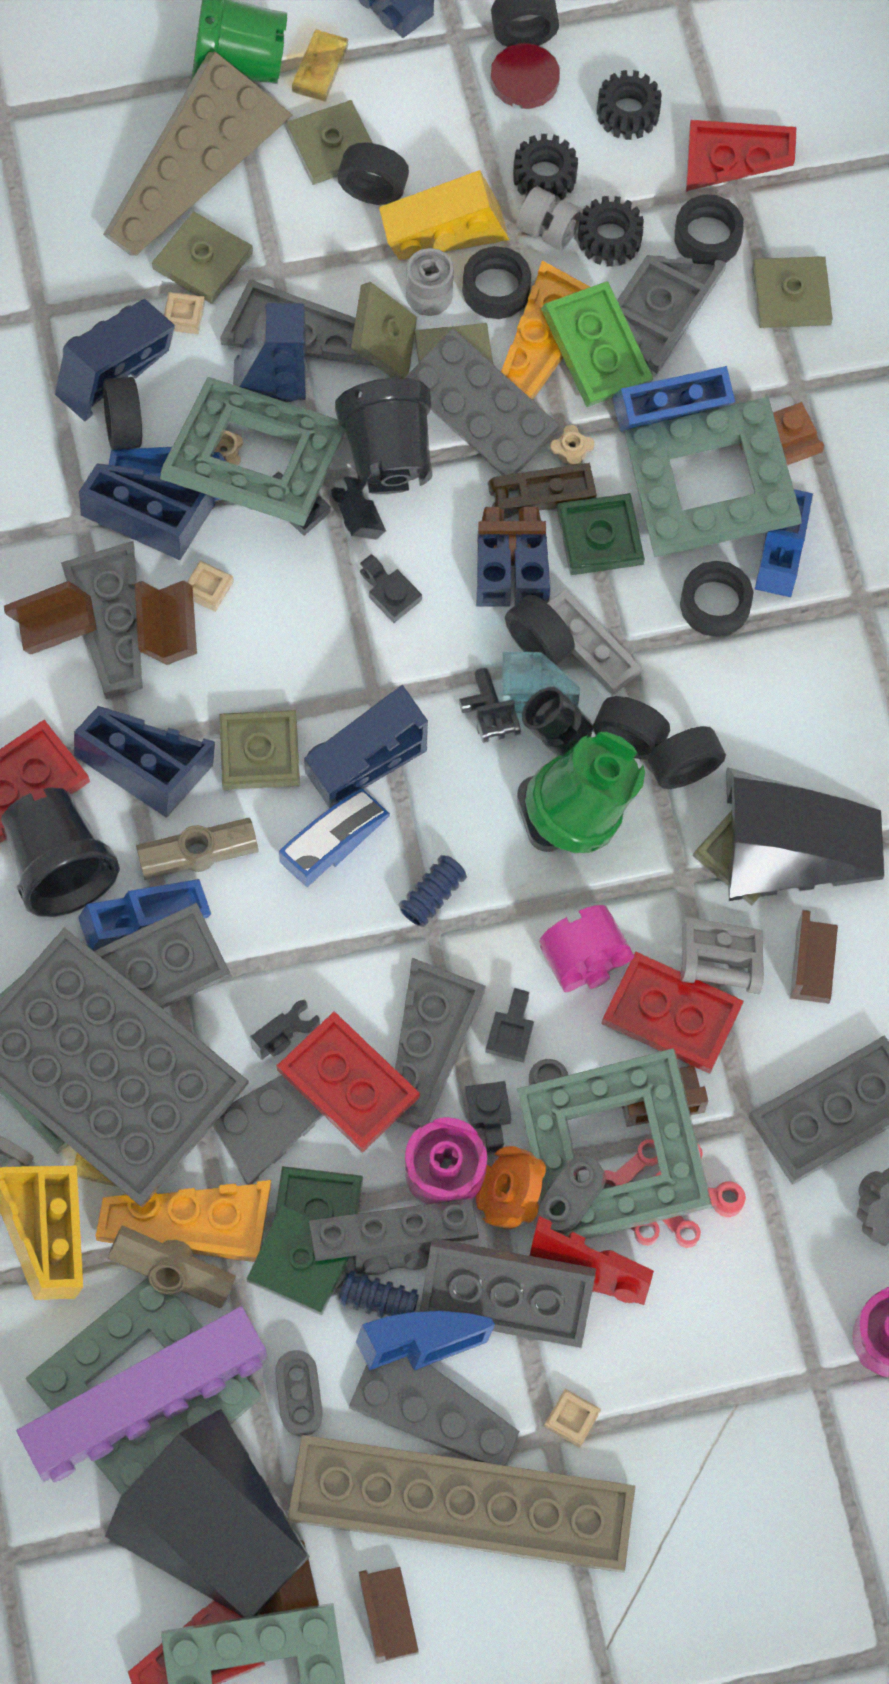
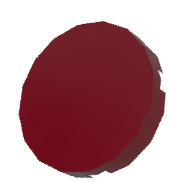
(525, 75)

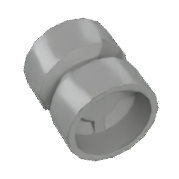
(537, 213)
(429, 281)

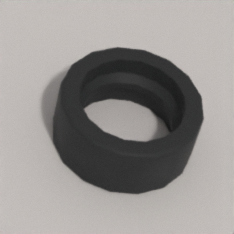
(533, 31)
(376, 159)
(711, 207)
(496, 258)
(122, 413)
(722, 573)
(539, 629)
(634, 722)
(686, 757)

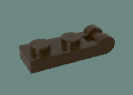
(542, 488)

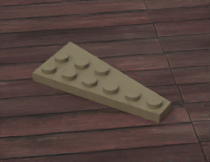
(205, 138)

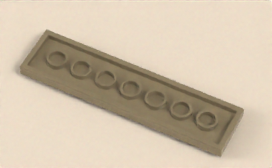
(462, 1503)

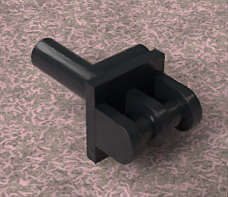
(492, 716)

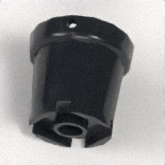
(387, 432)
(57, 854)

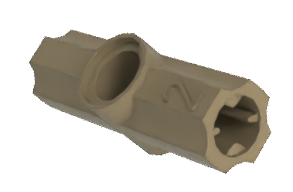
(222, 843)
(171, 1267)

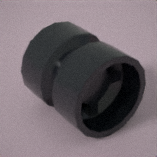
(555, 720)

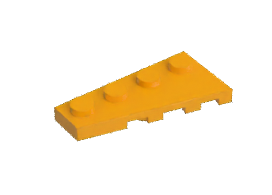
(534, 349)
(210, 1221)

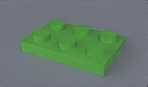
(596, 343)

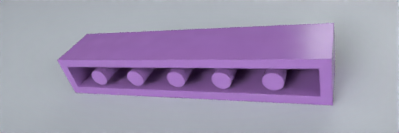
(143, 1394)

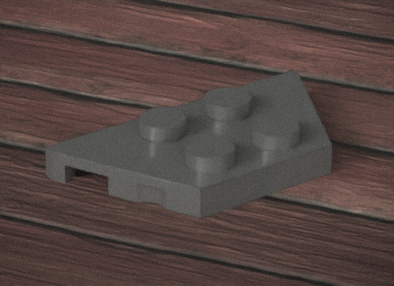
(664, 301)

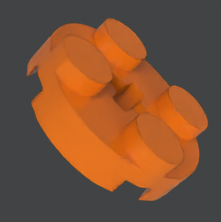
(524, 1176)

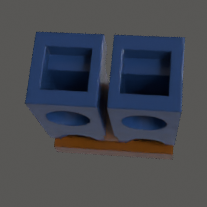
(507, 545)

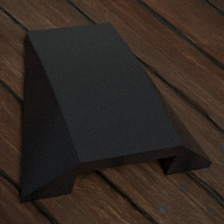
(798, 838)
(210, 1519)

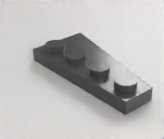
(327, 330)
(432, 1033)
(434, 1410)

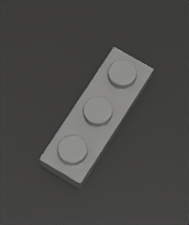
(595, 646)

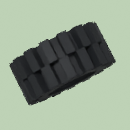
(629, 121)
(545, 151)
(610, 213)

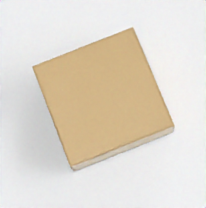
(185, 311)
(209, 585)
(572, 1418)

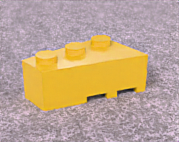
(445, 217)
(44, 1227)

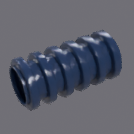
(432, 891)
(377, 1296)

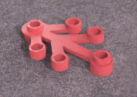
(675, 1224)

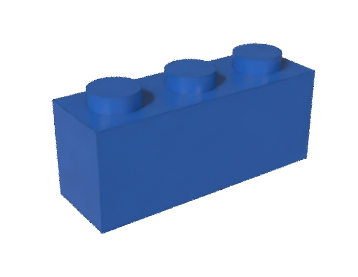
(673, 398)

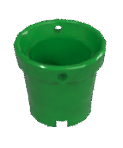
(242, 35)
(583, 794)

